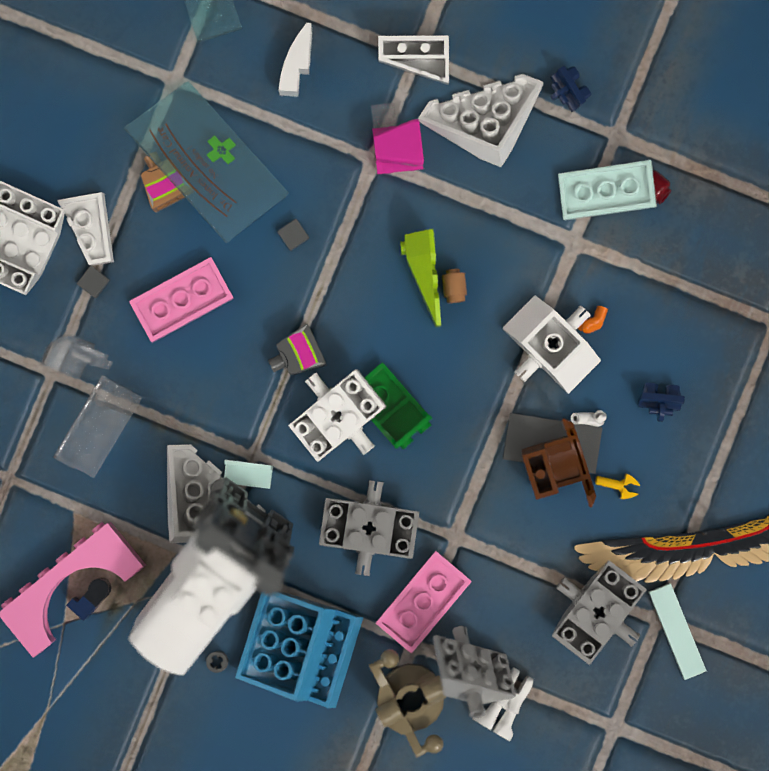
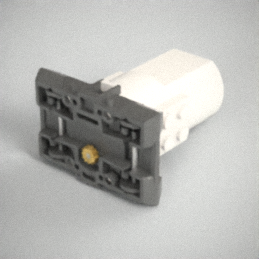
(213, 577)

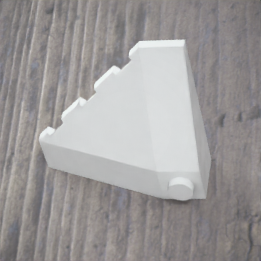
(486, 120)
(187, 489)

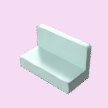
(248, 473)

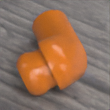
(596, 322)

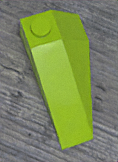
(421, 259)

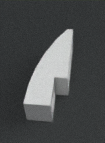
(296, 62)

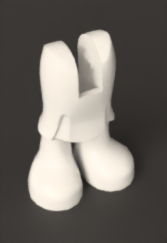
(511, 706)

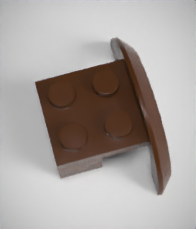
(558, 465)

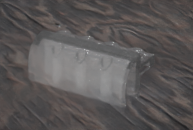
(72, 354)
(97, 426)

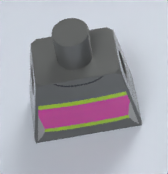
(298, 353)

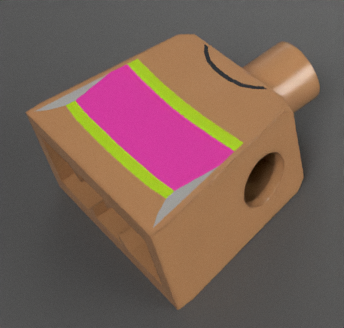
(158, 187)

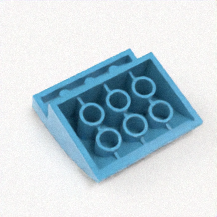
(299, 648)

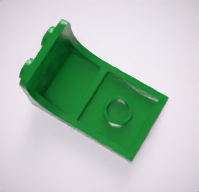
(402, 412)

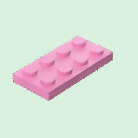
(181, 299)
(423, 602)

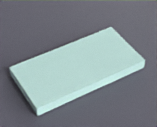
(607, 190)

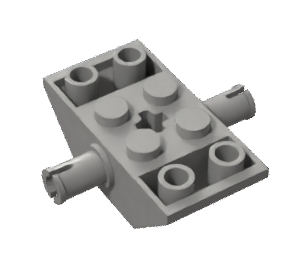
(393, 534)
(589, 634)
(472, 672)

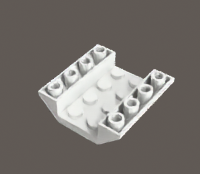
(26, 237)

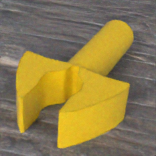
(619, 485)

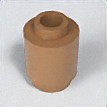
(454, 286)

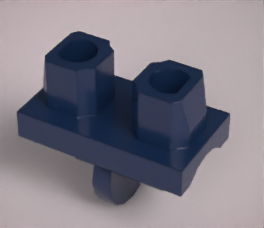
(567, 90)
(661, 403)

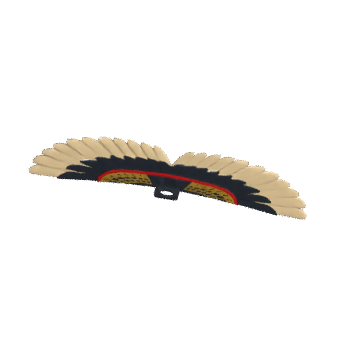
(681, 553)

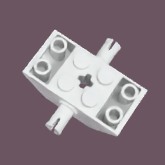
(573, 355)
(324, 428)

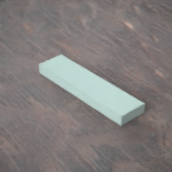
(677, 631)

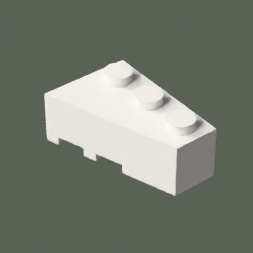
(417, 54)

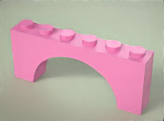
(29, 611)

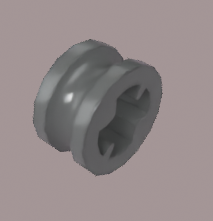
(224, 663)

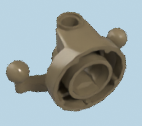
(398, 682)

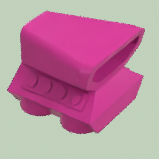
(398, 148)

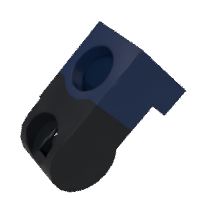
(96, 594)

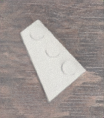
(90, 224)

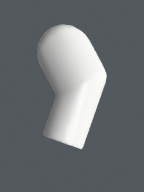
(589, 418)

